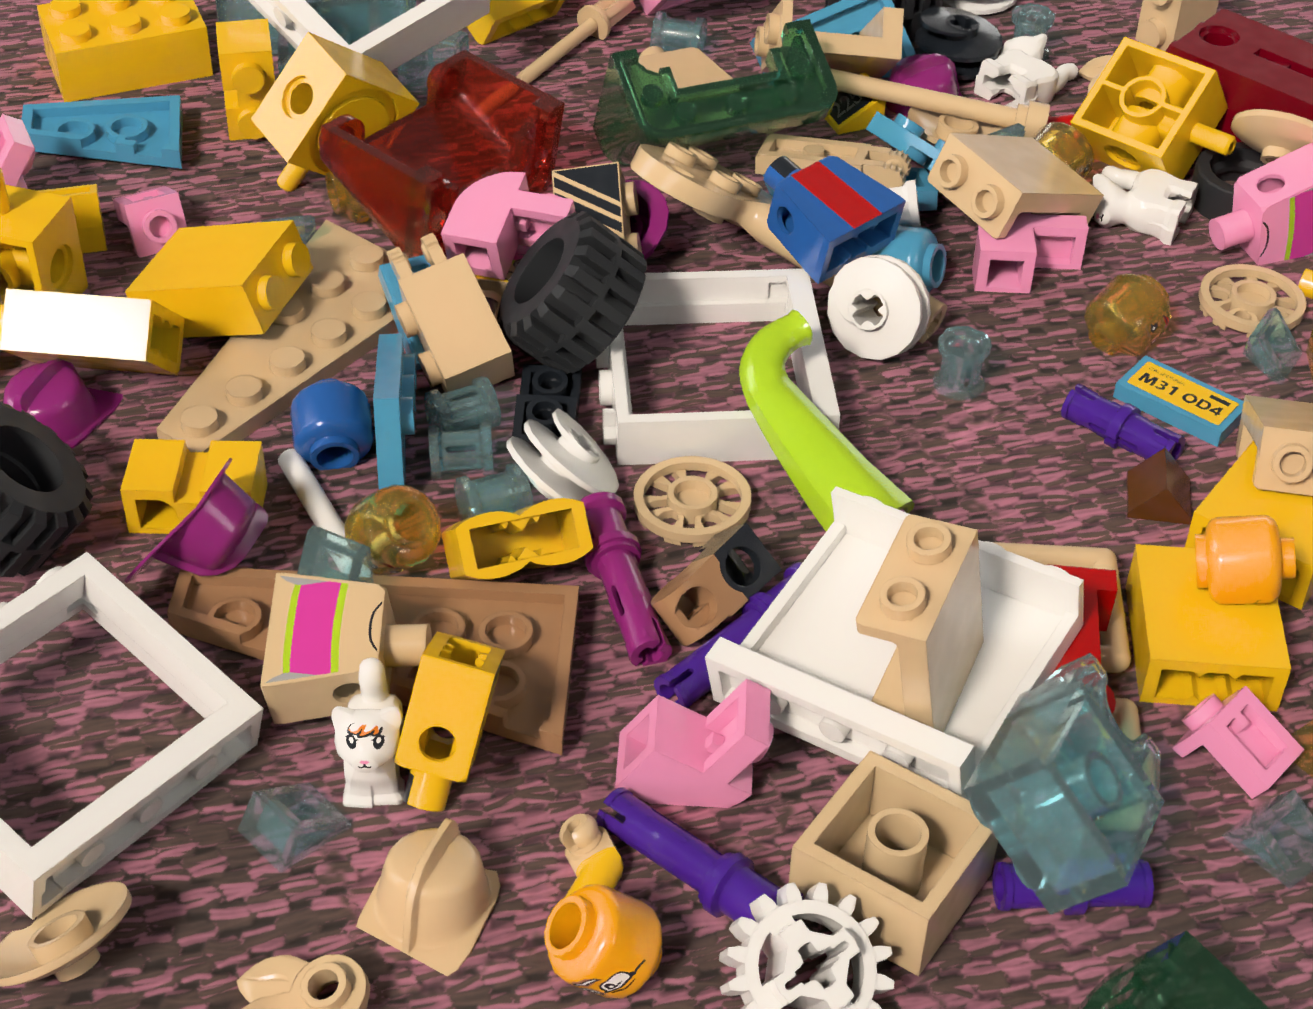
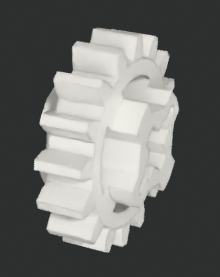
(791, 942)

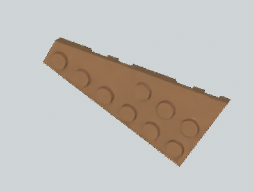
(525, 619)

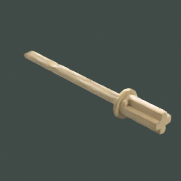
(592, 21)

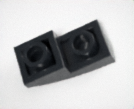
(542, 393)

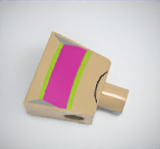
(322, 635)

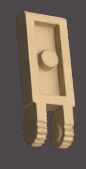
(877, 162)

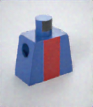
(830, 213)

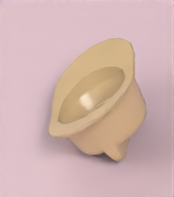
(432, 897)

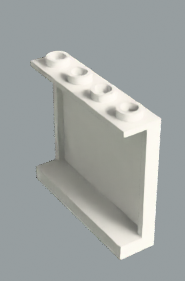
(829, 672)

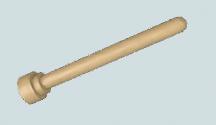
(1031, 116)

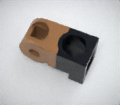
(714, 584)

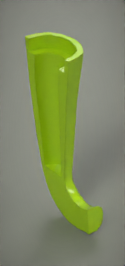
(798, 432)

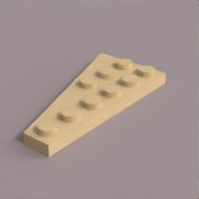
(314, 337)

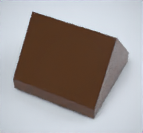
(1159, 490)

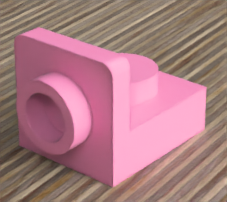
(151, 218)
(1241, 738)

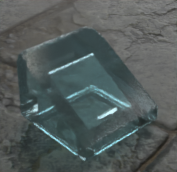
(335, 557)
(290, 823)
(1277, 837)

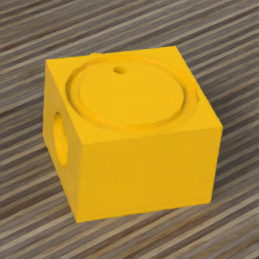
(318, 87)
(1153, 111)
(39, 242)

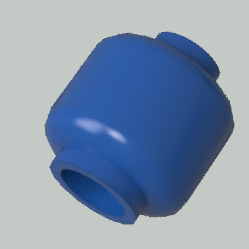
(331, 424)

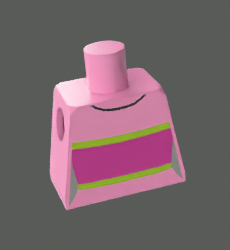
(1271, 210)

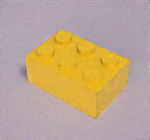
(123, 44)

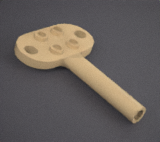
(729, 196)

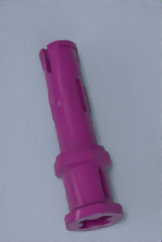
(616, 563)

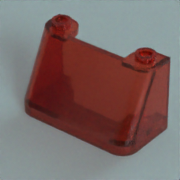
(471, 128)

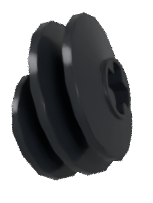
(960, 37)

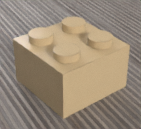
(904, 854)

